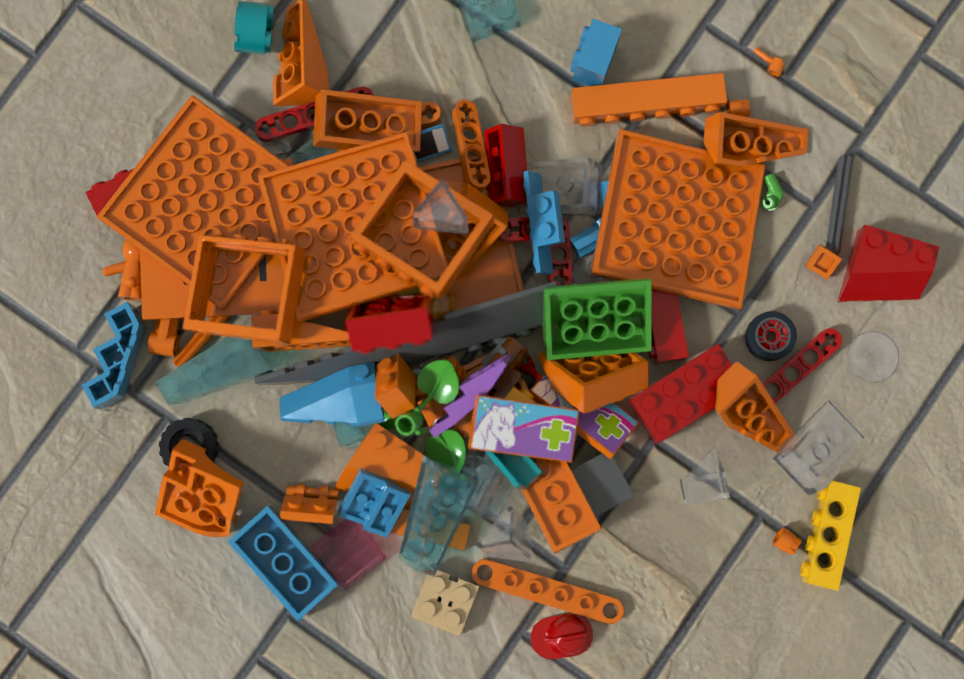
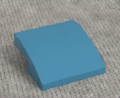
(373, 502)

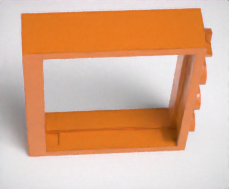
(483, 219)
(201, 283)

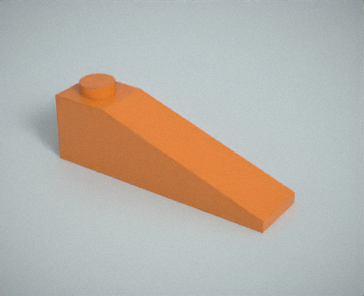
(748, 141)
(749, 409)

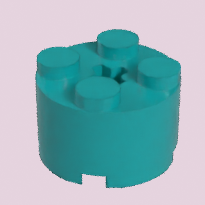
(252, 27)

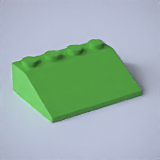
(597, 319)

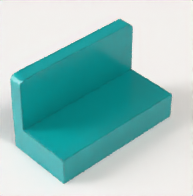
(518, 469)

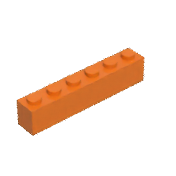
(648, 99)

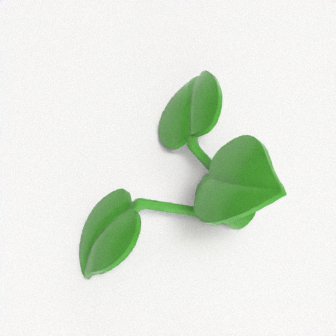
(443, 384)

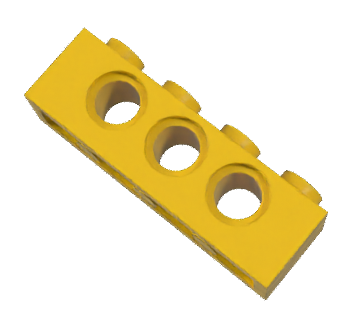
(830, 576)

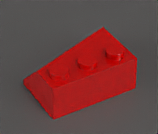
(887, 267)
(390, 323)

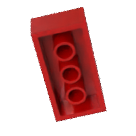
(681, 395)

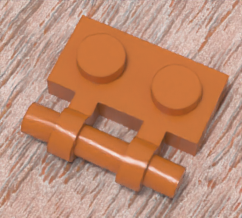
(313, 509)

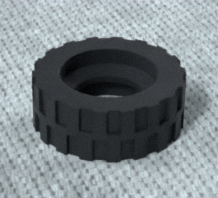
(188, 426)

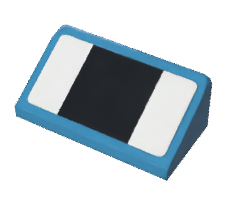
(433, 143)

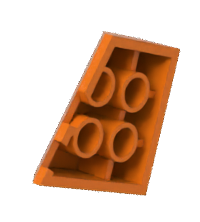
(596, 379)
(387, 457)

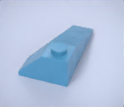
(340, 397)

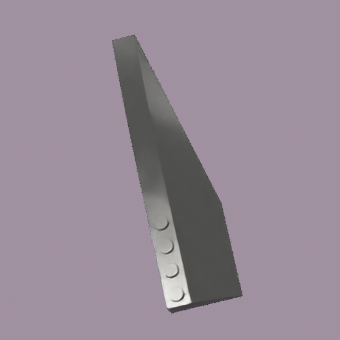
(458, 332)

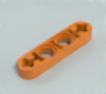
(471, 145)

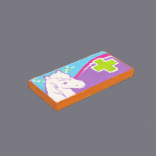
(523, 428)
(602, 428)

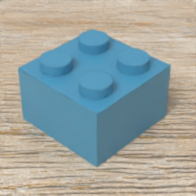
(597, 51)

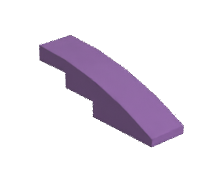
(475, 384)

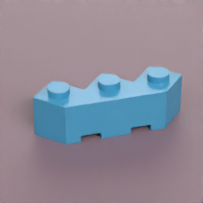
(116, 357)

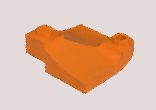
(198, 493)

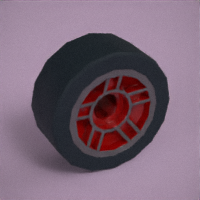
(783, 341)

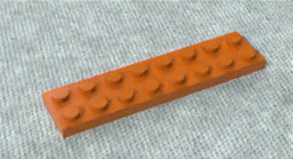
(555, 496)

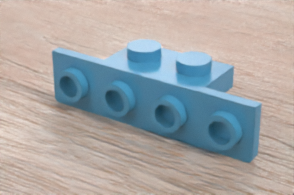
(545, 221)

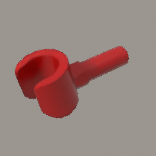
(530, 369)

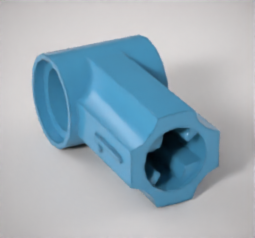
(585, 241)

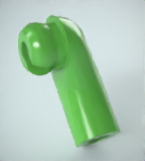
(774, 194)

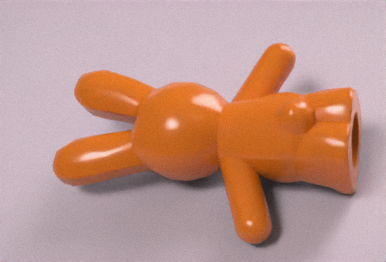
(131, 277)

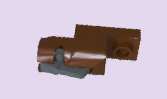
(509, 377)

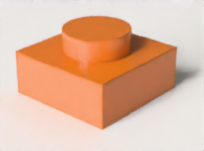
(823, 261)

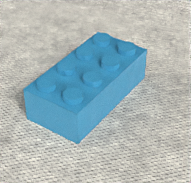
(284, 562)

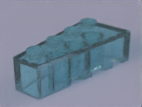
(214, 370)
(435, 514)

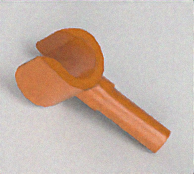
(776, 64)

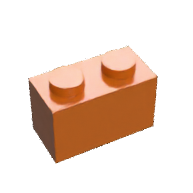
(395, 386)

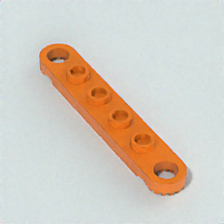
(547, 591)

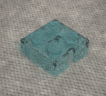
(481, 21)

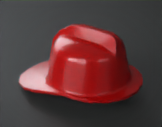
(561, 636)

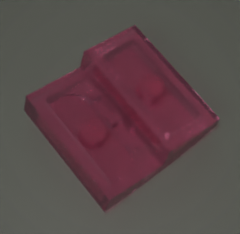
(349, 552)

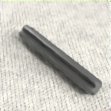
(839, 203)

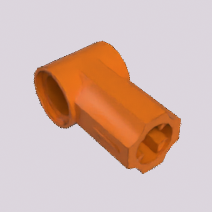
(164, 338)

